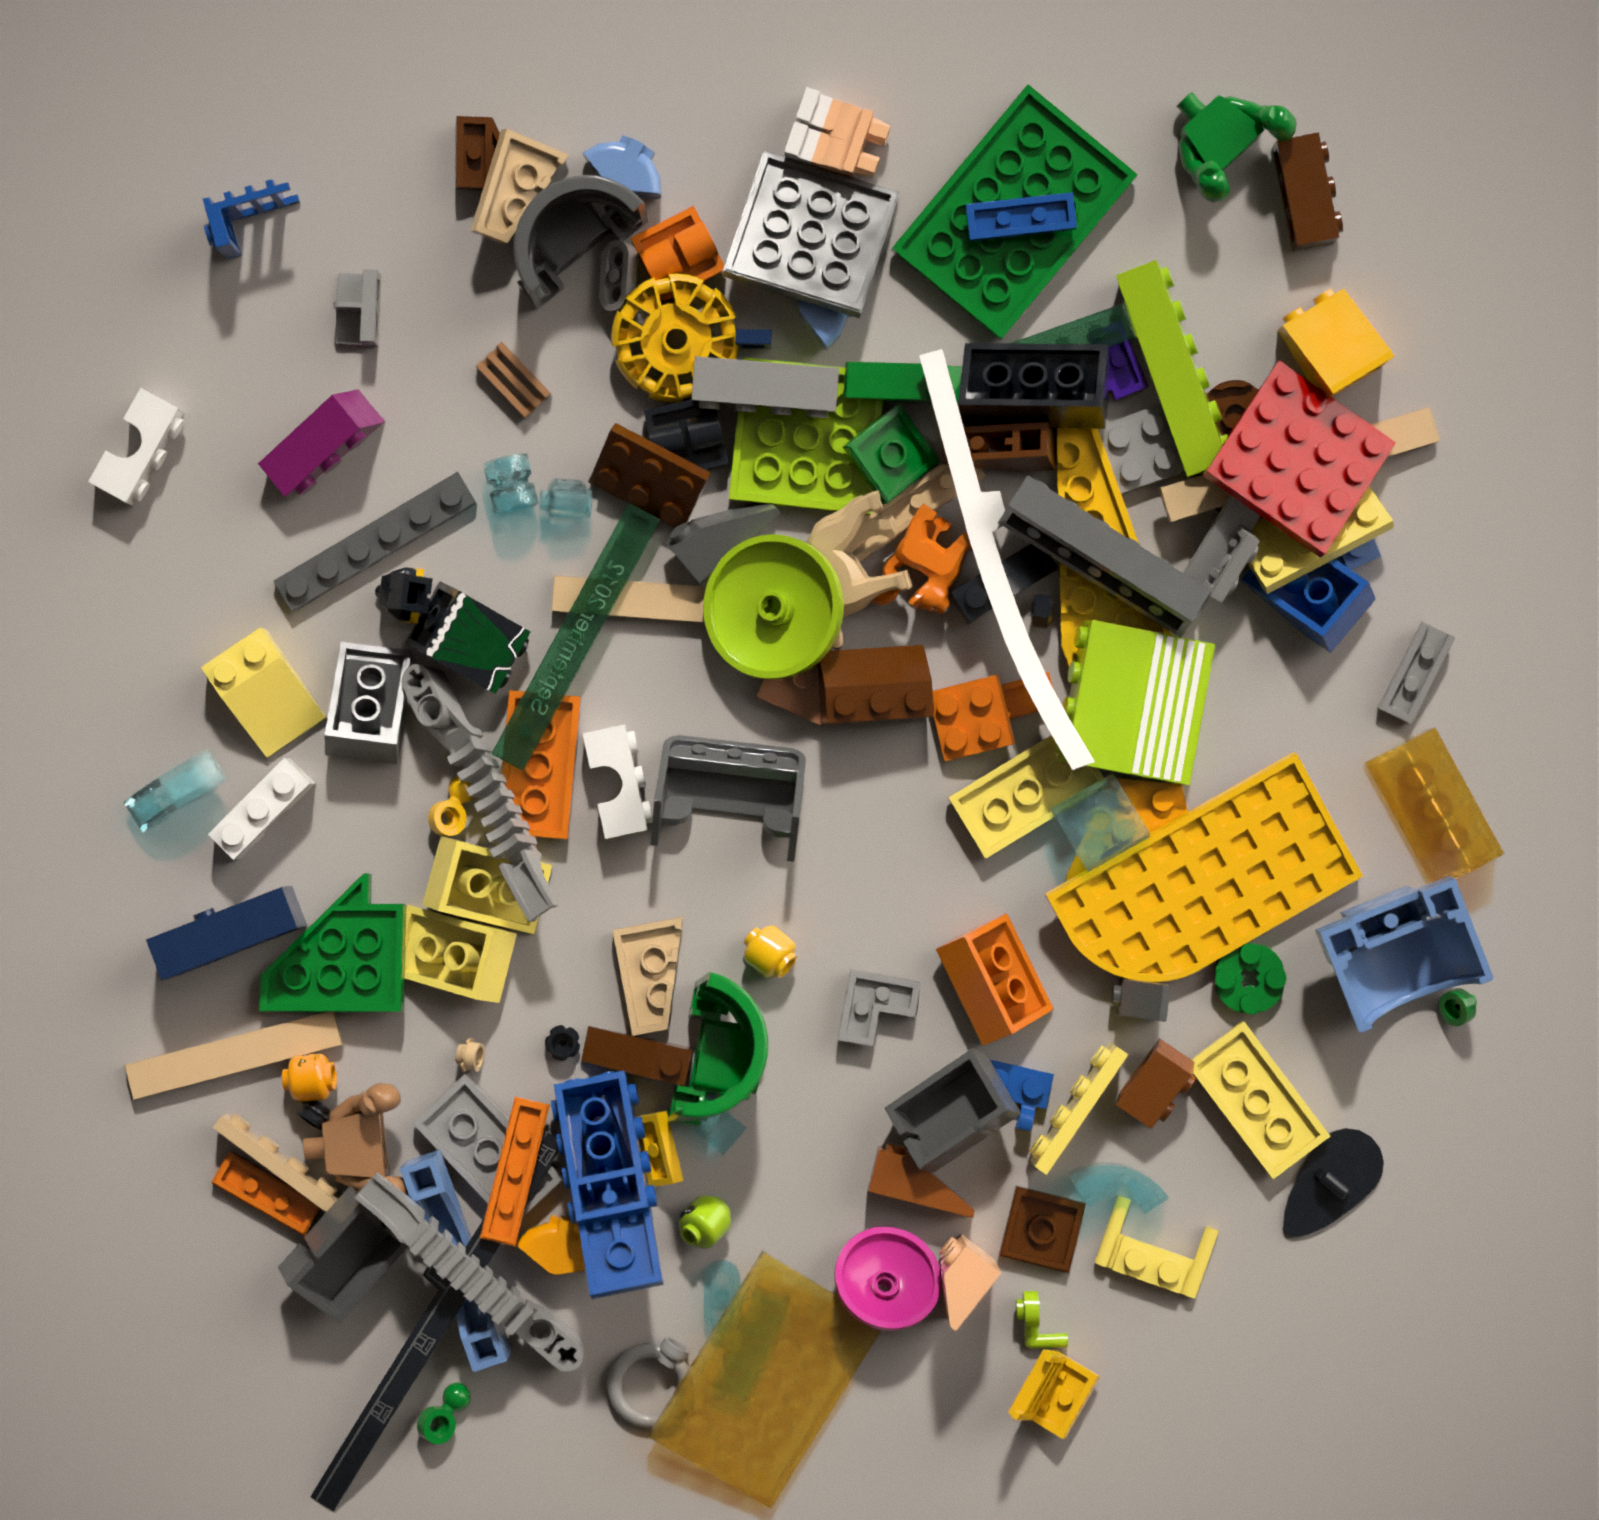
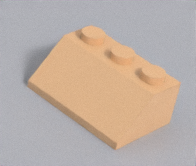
(965, 1277)

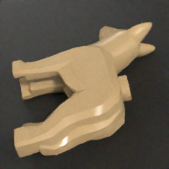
(843, 533)

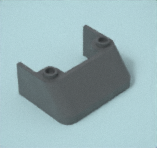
(730, 780)

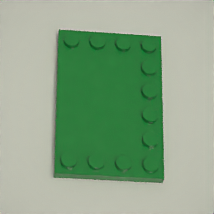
(1022, 156)

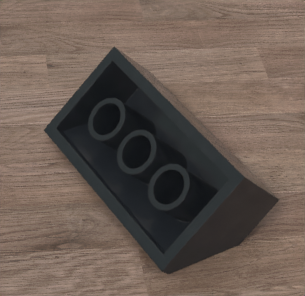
(1034, 384)

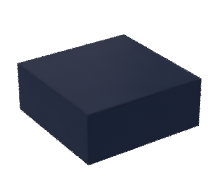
(753, 339)

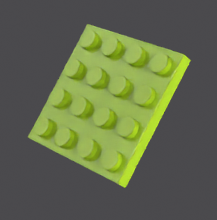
(800, 457)

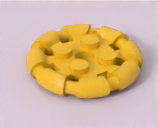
(661, 321)

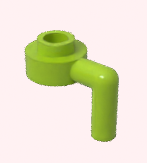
(1028, 1310)

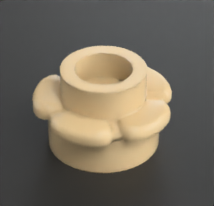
(470, 1056)

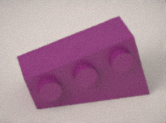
(320, 442)

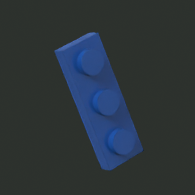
(1021, 217)

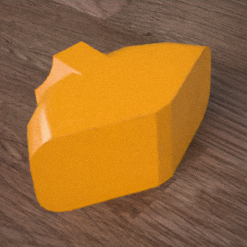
(554, 1245)

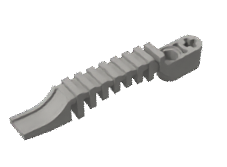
(427, 692)
(507, 1307)

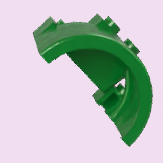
(727, 1054)

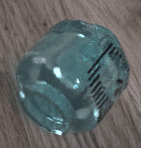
(566, 502)

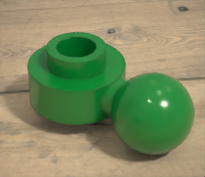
(455, 1398)

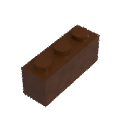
(1307, 191)

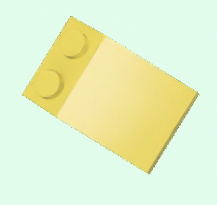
(263, 691)
(471, 886)
(457, 954)

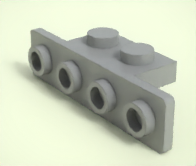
(1225, 551)

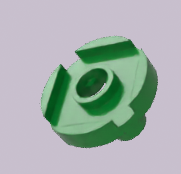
(1249, 999)

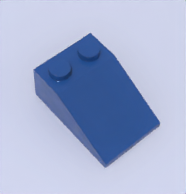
(1321, 602)

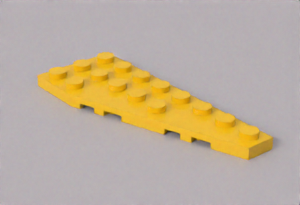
(1089, 481)

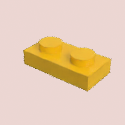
(661, 1150)

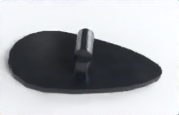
(1332, 1181)

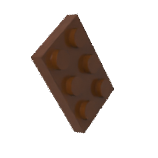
(648, 476)

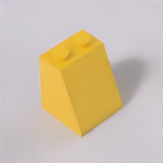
(1334, 342)

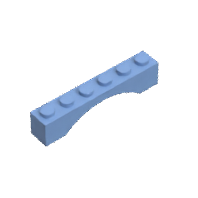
(433, 1190)

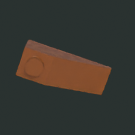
(899, 1177)

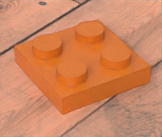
(972, 718)

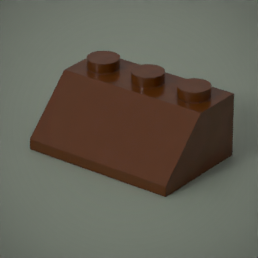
(875, 684)

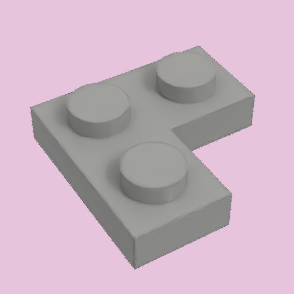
(869, 994)

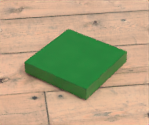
(891, 453)

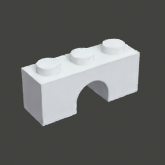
(128, 476)
(614, 749)
(261, 807)

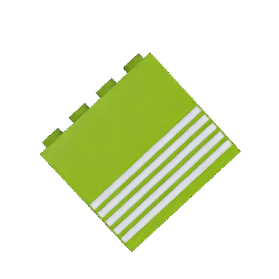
(1138, 699)

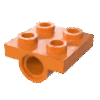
(679, 247)

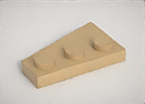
(515, 177)
(648, 971)

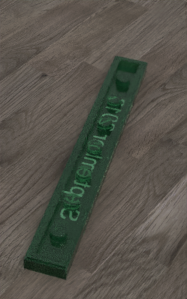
(576, 637)

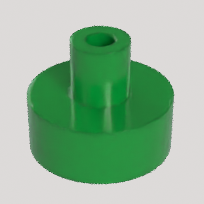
(1457, 1007)

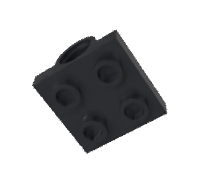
(688, 433)

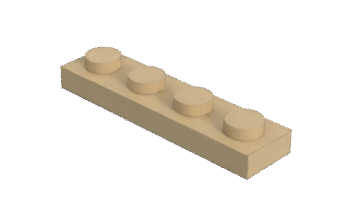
(266, 1153)

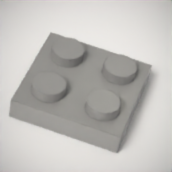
(1141, 449)

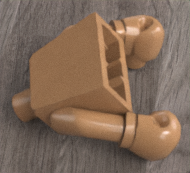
(356, 1138)

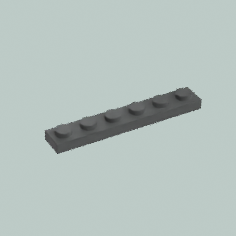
(375, 542)

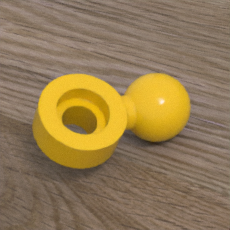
(452, 808)

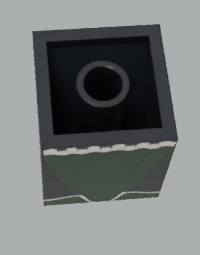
(469, 638)

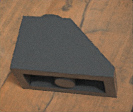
(1141, 999)

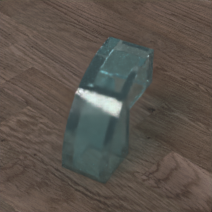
(175, 790)
(1102, 1178)

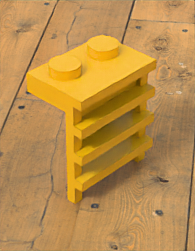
(1054, 1393)

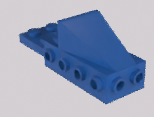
(608, 1182)

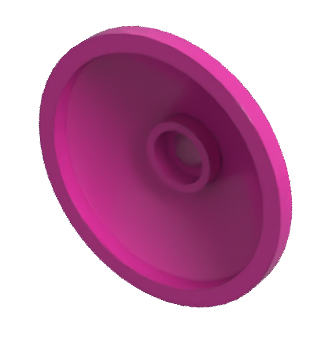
(891, 1259)

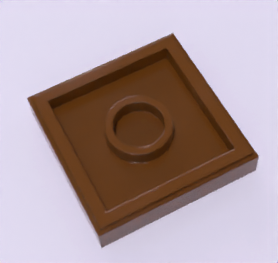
(1042, 1229)

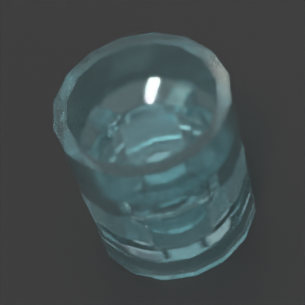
(510, 483)

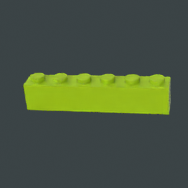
(1172, 364)

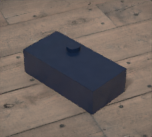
(226, 932)

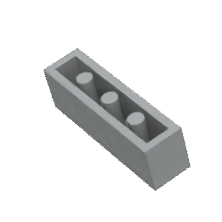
(766, 385)

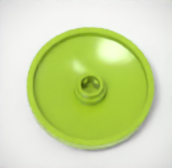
(773, 606)

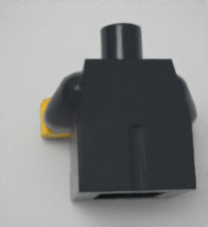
(405, 594)

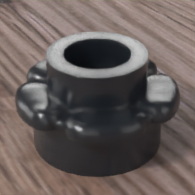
(560, 1052)
(314, 1113)

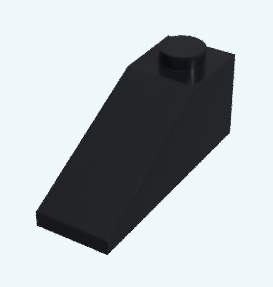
(1021, 570)

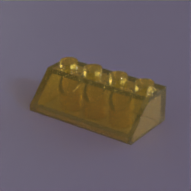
(1434, 806)

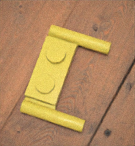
(1152, 1262)

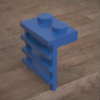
(222, 214)

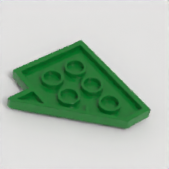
(343, 961)

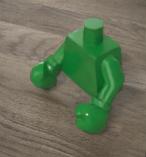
(1221, 134)

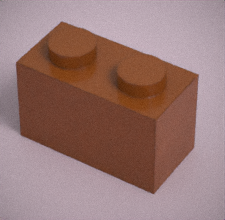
(1156, 1084)

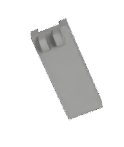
(1416, 672)

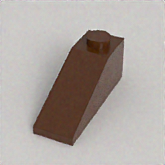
(1011, 447)
(637, 1055)

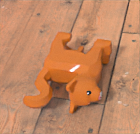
(925, 555)

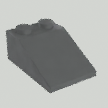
(367, 703)

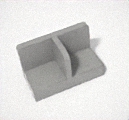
(358, 308)

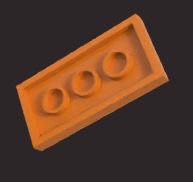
(548, 779)

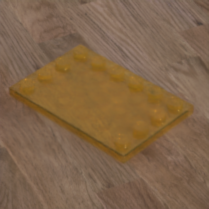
(764, 1380)

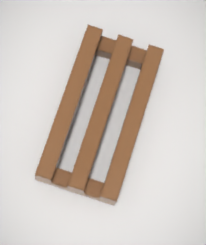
(491, 358)

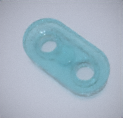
(717, 1295)

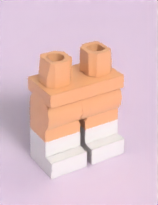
(835, 135)

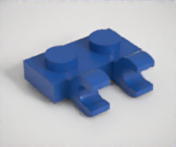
(1025, 1087)

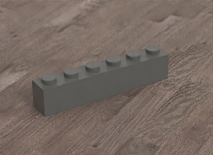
(1104, 556)

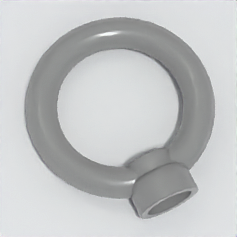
(669, 1353)

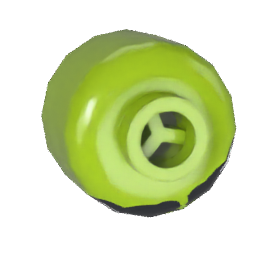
(704, 1221)

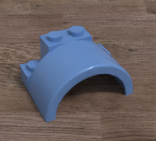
(1401, 951)

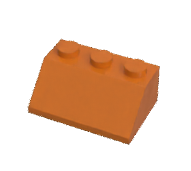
(994, 979)

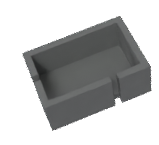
(952, 1110)
(342, 1257)

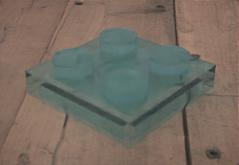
(1100, 822)

